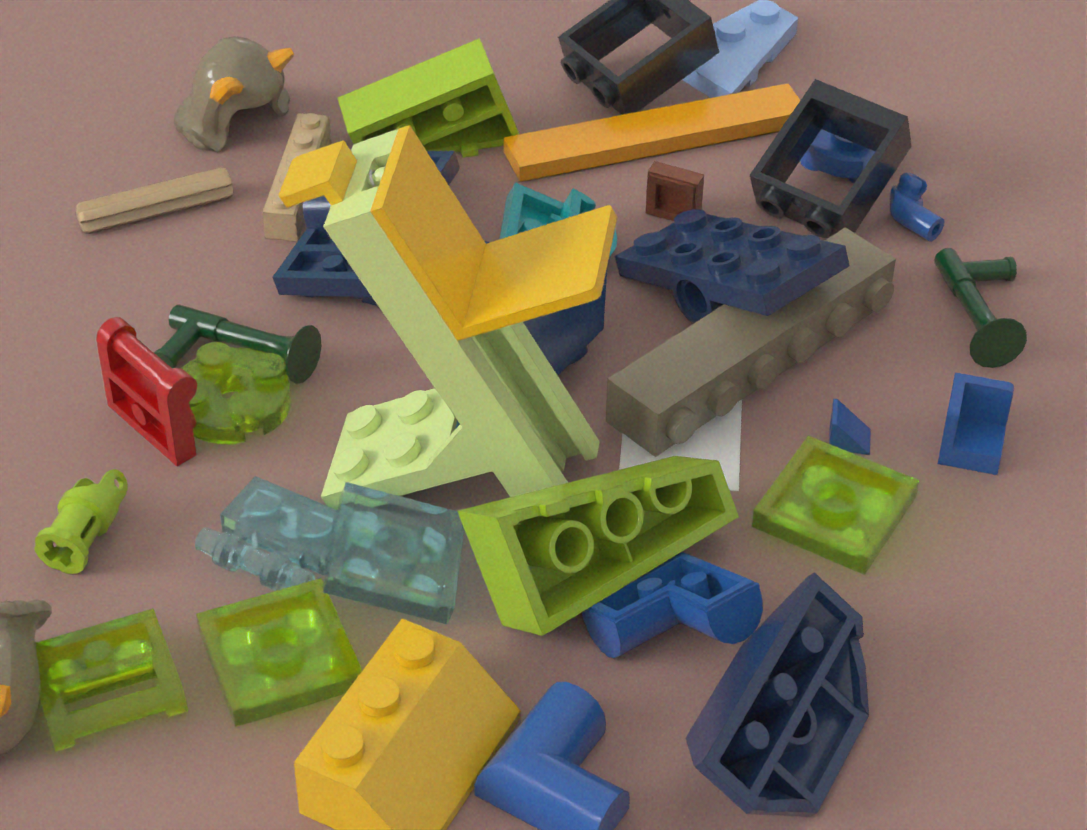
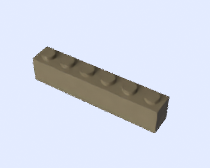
(740, 351)

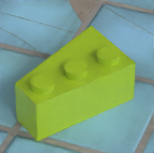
(446, 100)

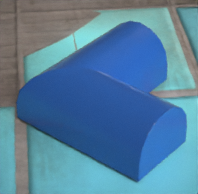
(676, 593)
(539, 769)

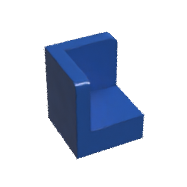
(976, 423)

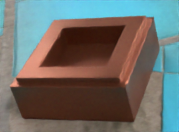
(672, 190)

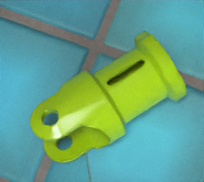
(83, 515)

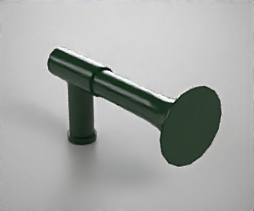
(996, 339)
(298, 351)

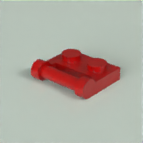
(147, 391)

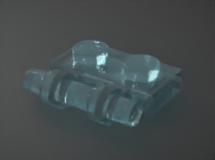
(275, 520)

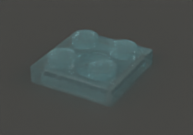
(395, 553)

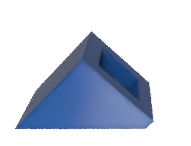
(848, 430)

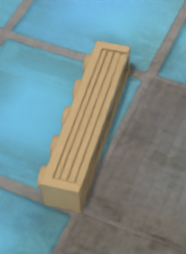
(308, 134)

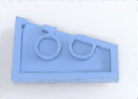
(744, 45)

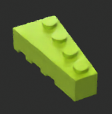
(587, 538)

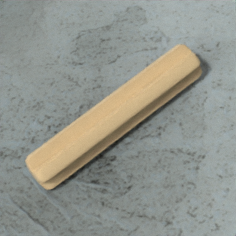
(154, 200)

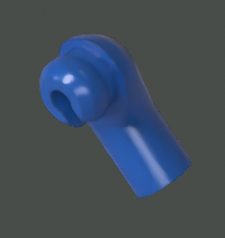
(908, 207)

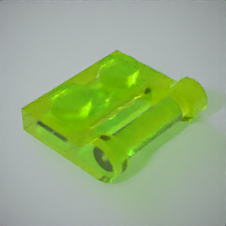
(102, 661)

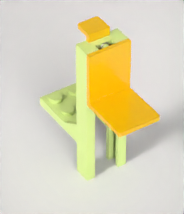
(461, 319)

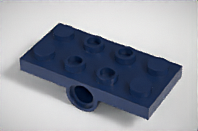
(315, 262)
(730, 263)

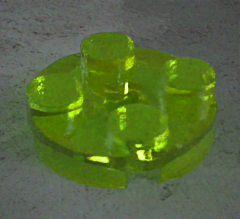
(261, 399)

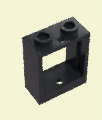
(616, 22)
(845, 117)

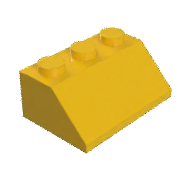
(405, 737)

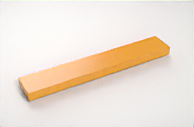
(649, 132)

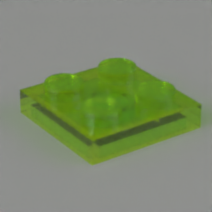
(835, 504)
(278, 651)

